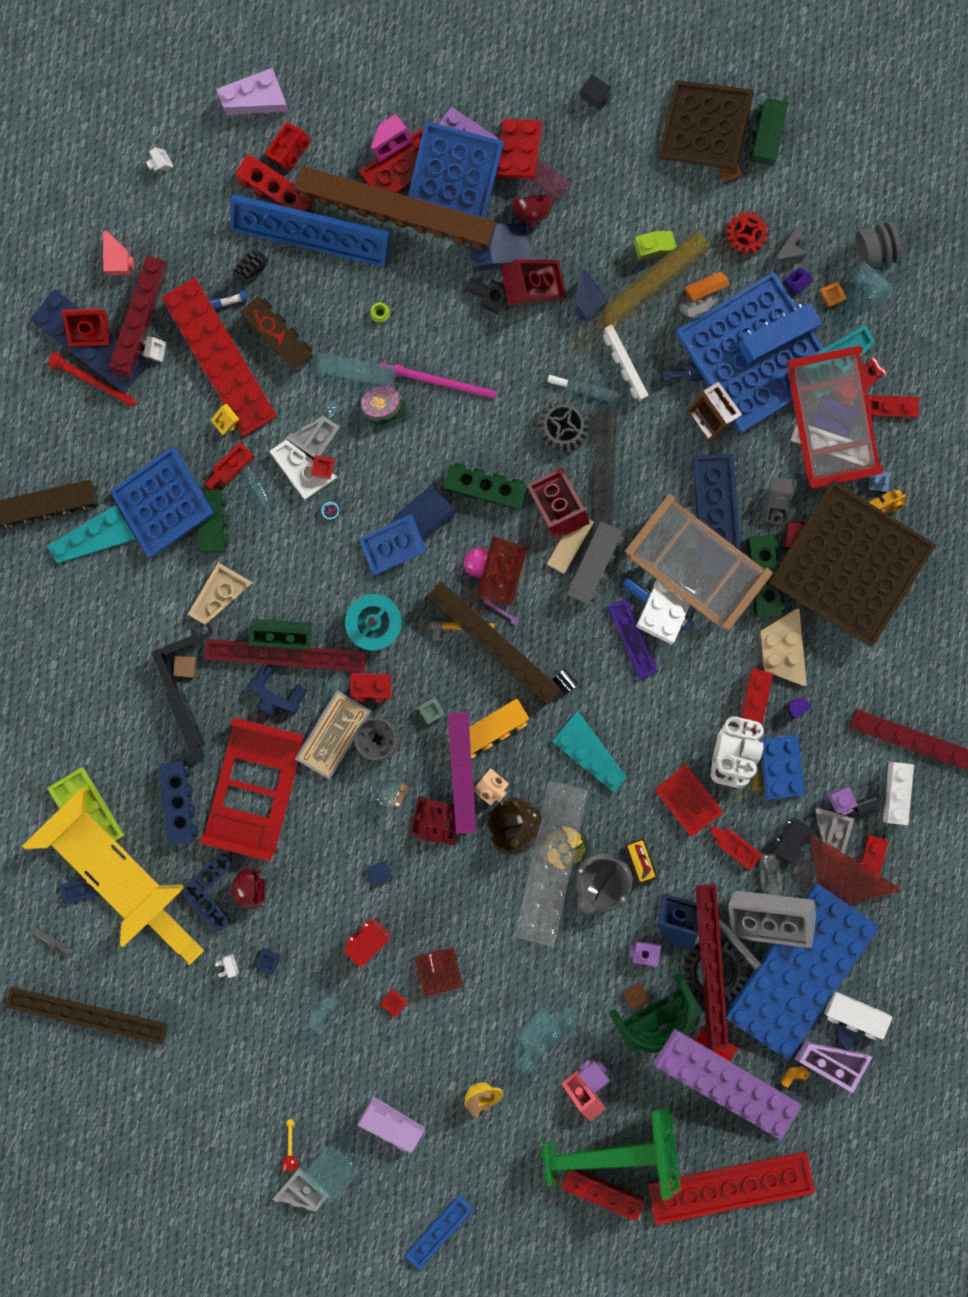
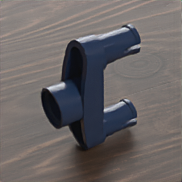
(271, 701)

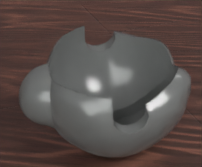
(602, 883)

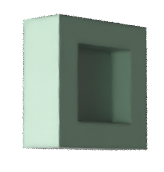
(431, 710)

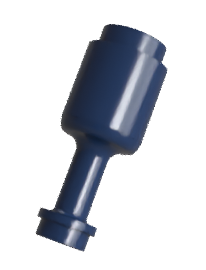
(690, 372)

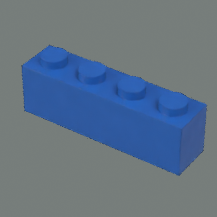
(779, 333)

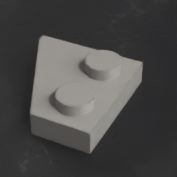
(697, 307)
(315, 436)

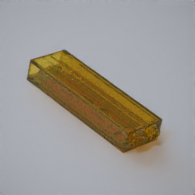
(655, 279)

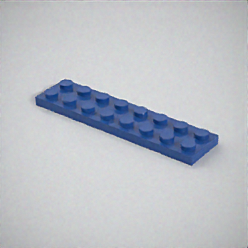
(309, 230)

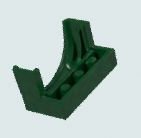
(652, 1017)

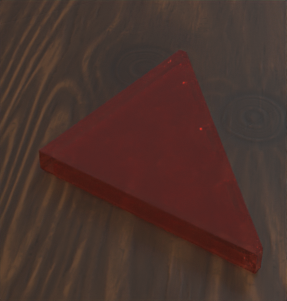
(846, 876)

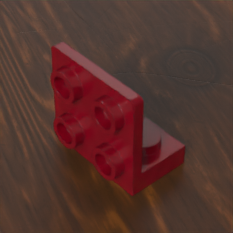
(434, 821)

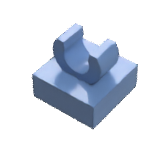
(879, 482)

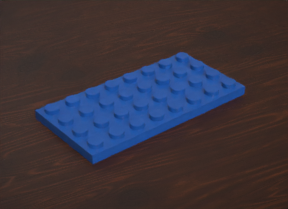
(798, 982)

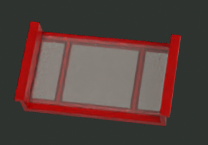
(833, 416)

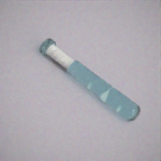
(584, 388)

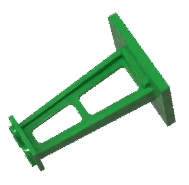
(657, 1152)

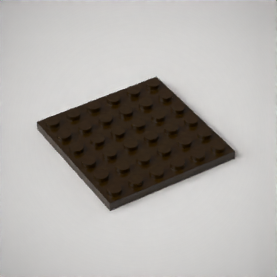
(852, 564)

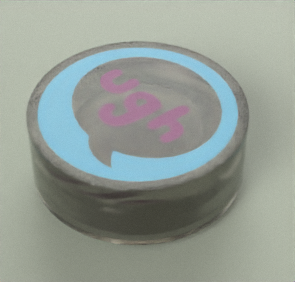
(330, 510)

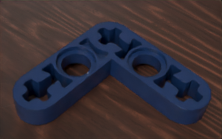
(202, 887)

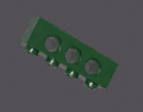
(513, 500)
(770, 545)

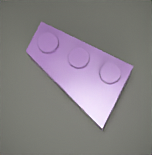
(253, 95)
(836, 1064)
(391, 1125)

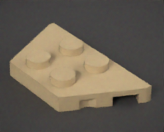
(784, 648)

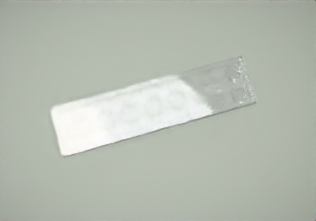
(551, 863)

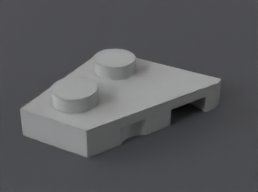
(834, 828)
(300, 1192)

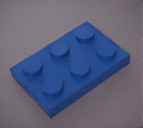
(392, 545)
(782, 767)

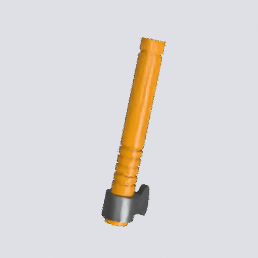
(438, 625)

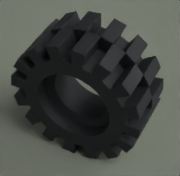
(250, 267)

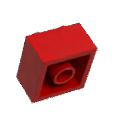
(367, 942)

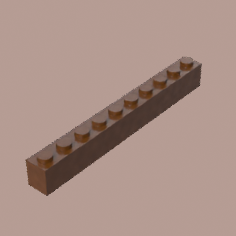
(395, 208)

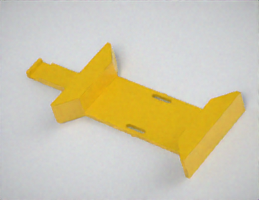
(120, 881)

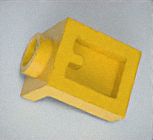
(225, 420)

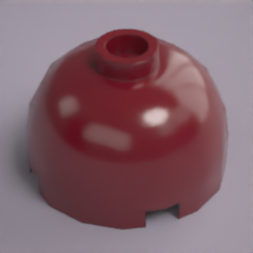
(532, 208)
(249, 889)

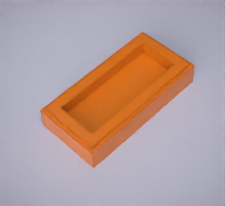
(707, 286)

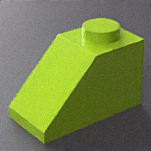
(654, 244)

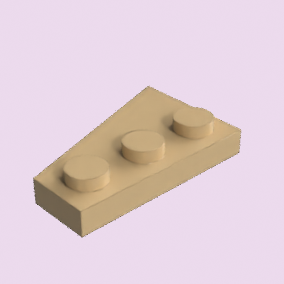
(217, 593)

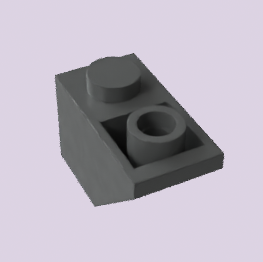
(778, 501)

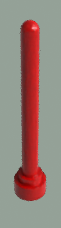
(58, 362)

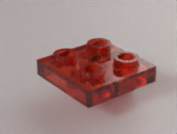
(439, 971)

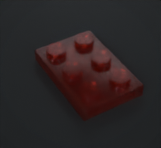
(502, 571)

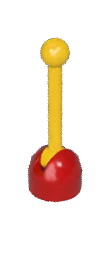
(289, 1162)

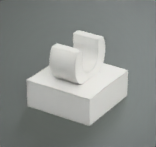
(159, 160)
(154, 349)
(230, 966)

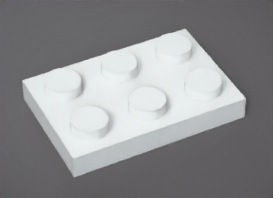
(663, 613)

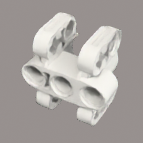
(737, 752)

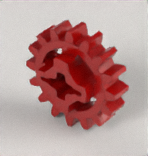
(744, 224)

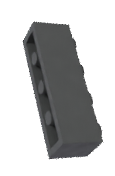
(594, 563)

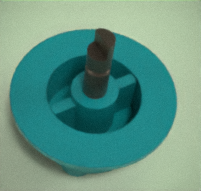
(373, 622)

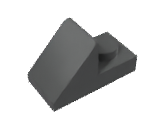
(790, 251)

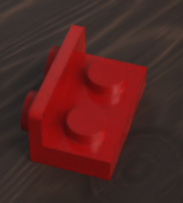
(288, 146)
(370, 686)

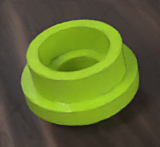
(379, 306)

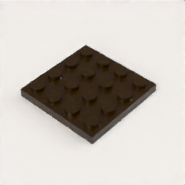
(706, 124)

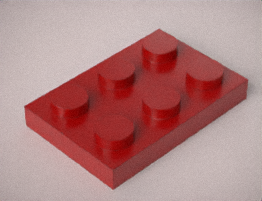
(519, 148)
(688, 800)

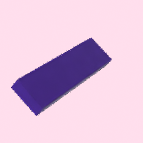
(632, 639)

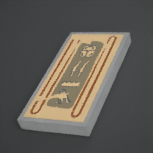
(332, 734)

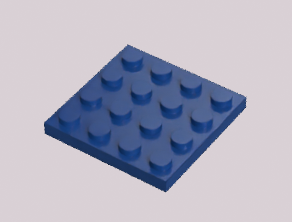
(455, 169)
(162, 502)

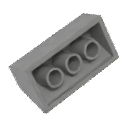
(772, 918)

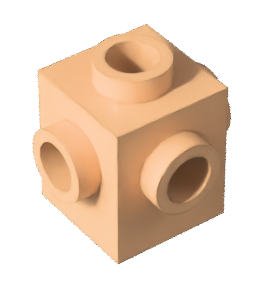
(491, 787)

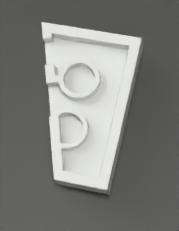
(298, 469)

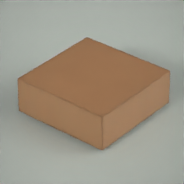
(184, 666)

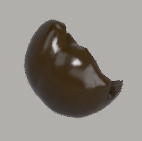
(514, 825)

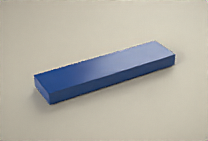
(438, 1232)

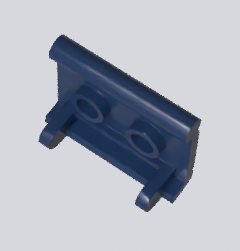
(429, 511)

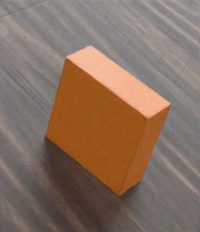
(832, 294)

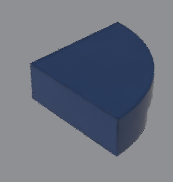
(845, 1036)

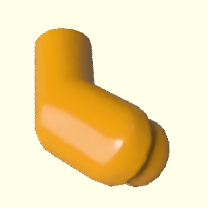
(795, 1072)

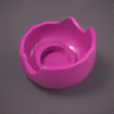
(475, 561)

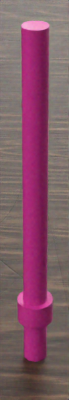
(401, 371)

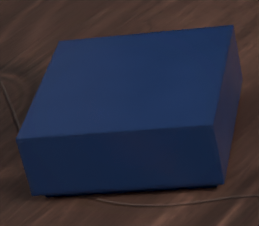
(380, 872)
(267, 961)

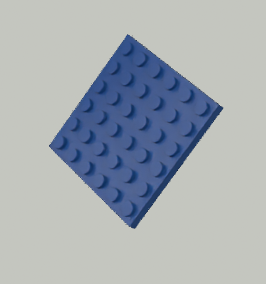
(712, 344)

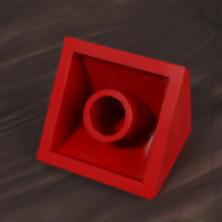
(86, 326)

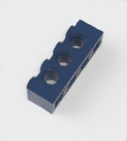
(171, 813)

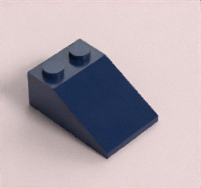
(507, 245)

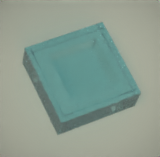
(339, 682)

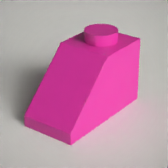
(390, 138)

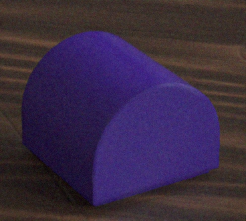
(798, 280)
(798, 707)

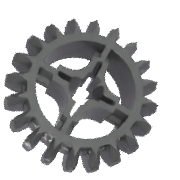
(555, 422)

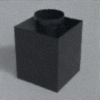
(595, 92)

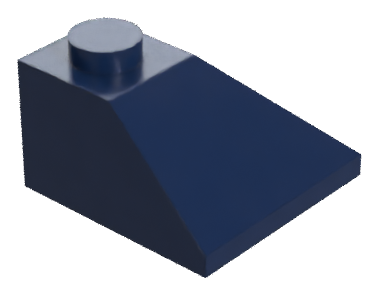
(589, 298)
(678, 921)

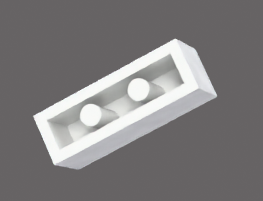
(898, 793)
(857, 1016)

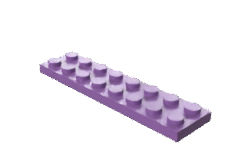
(727, 1084)

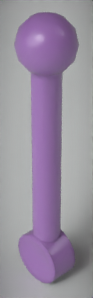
(514, 620)

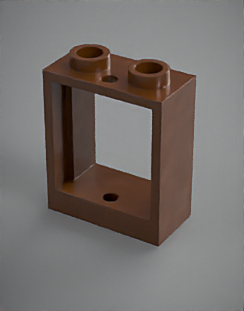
(721, 406)

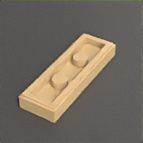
(568, 548)

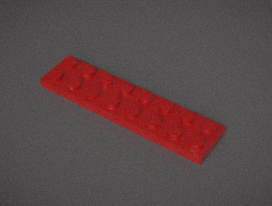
(219, 356)
(734, 1188)

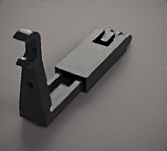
(176, 696)

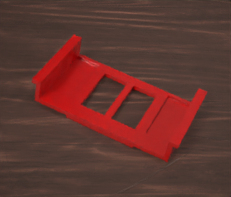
(242, 830)

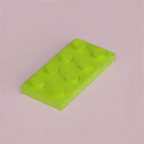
(96, 807)

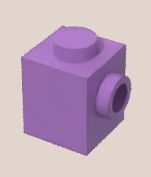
(842, 800)
(645, 953)
(593, 1074)

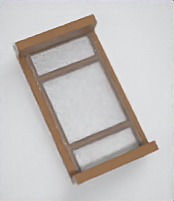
(697, 564)

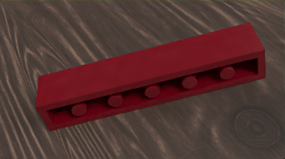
(138, 317)

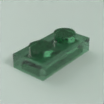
(401, 416)

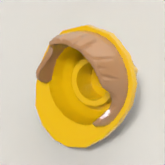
(482, 1097)

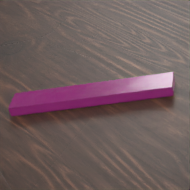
(462, 772)

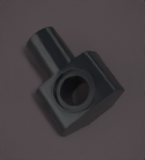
(484, 292)

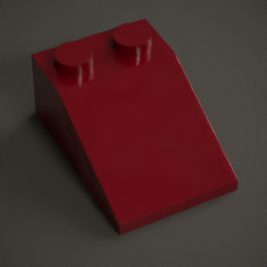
(533, 281)
(558, 504)

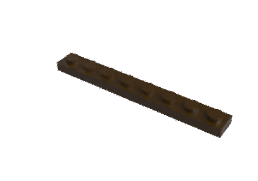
(87, 1015)

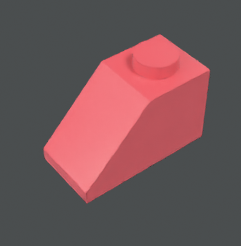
(115, 257)
(583, 1097)

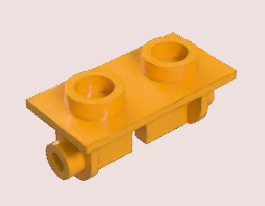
(893, 501)

